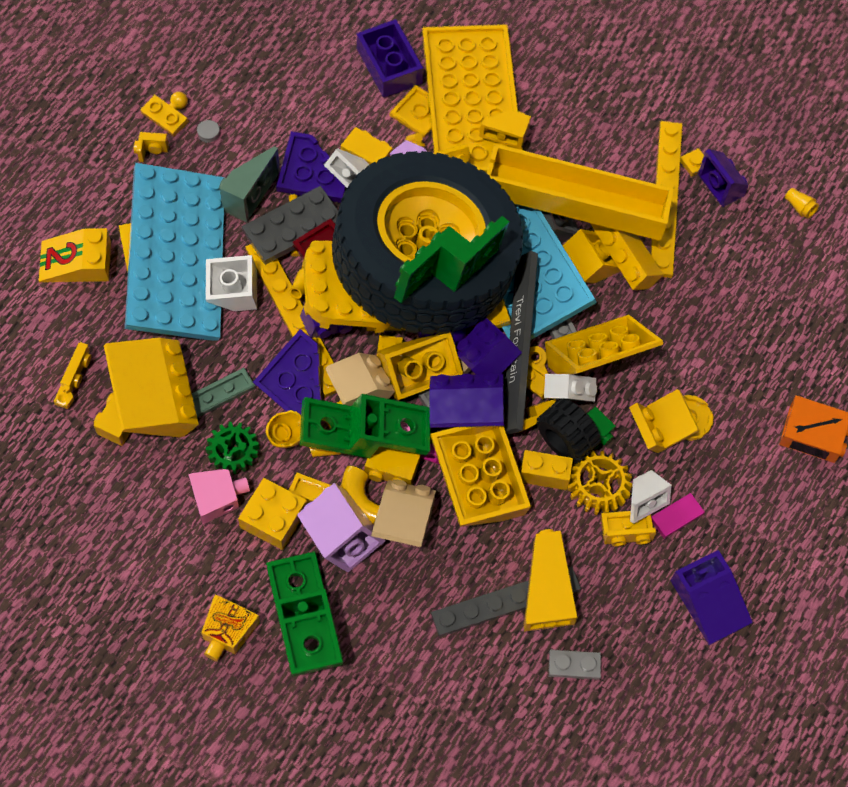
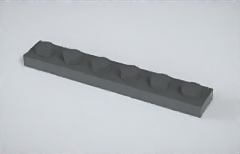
(486, 607)

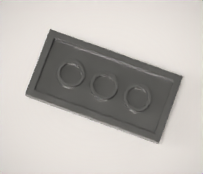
(276, 230)

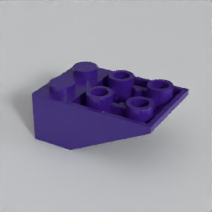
(712, 597)

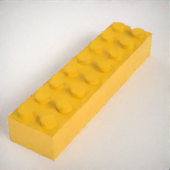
(581, 192)

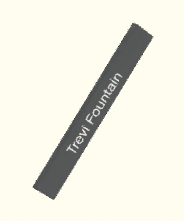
(521, 336)

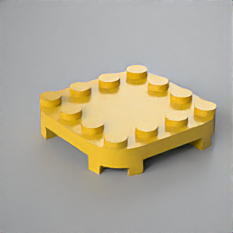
(325, 296)

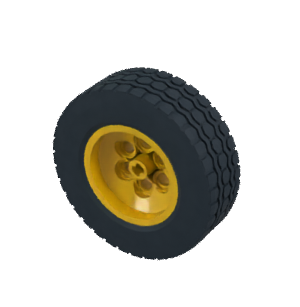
(399, 209)

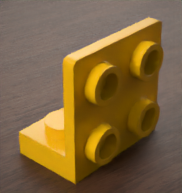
(664, 421)

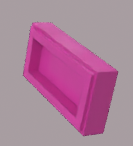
(677, 515)

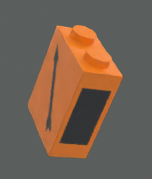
(815, 429)

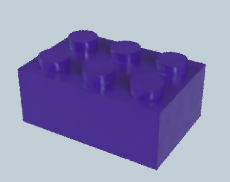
(389, 58)

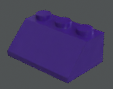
(466, 400)

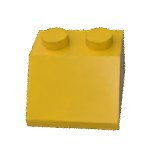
(590, 256)

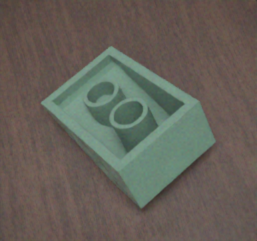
(248, 184)

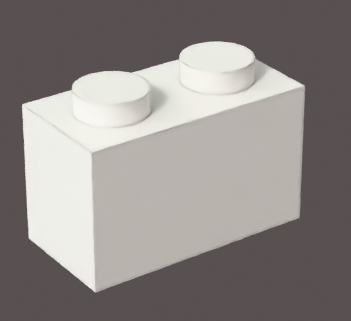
(570, 387)

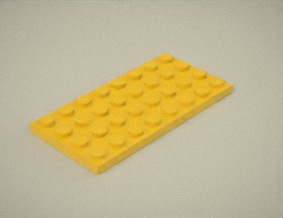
(466, 83)

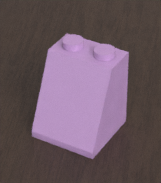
(339, 528)

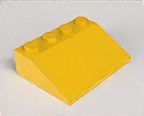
(599, 345)
(151, 387)
(481, 474)

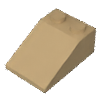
(404, 513)

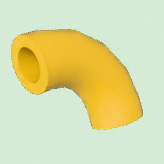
(354, 483)

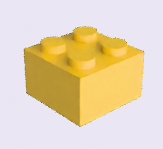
(272, 513)

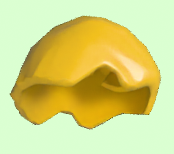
(284, 429)

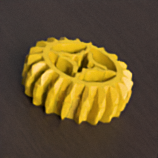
(606, 499)

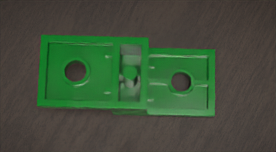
(450, 258)
(365, 426)
(304, 614)

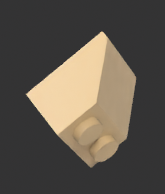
(359, 376)

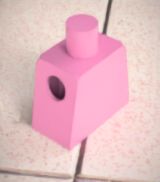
(216, 493)

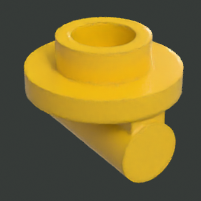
(416, 139)

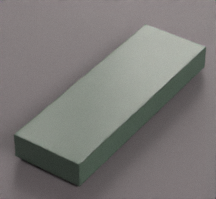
(222, 392)

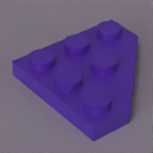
(305, 169)
(293, 373)

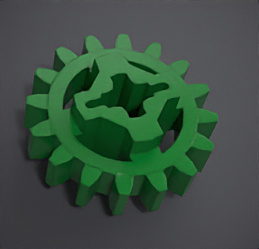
(226, 439)

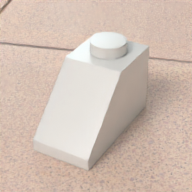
(345, 166)
(648, 495)

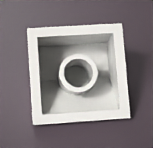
(232, 283)

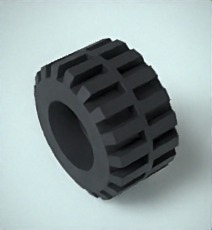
(568, 430)

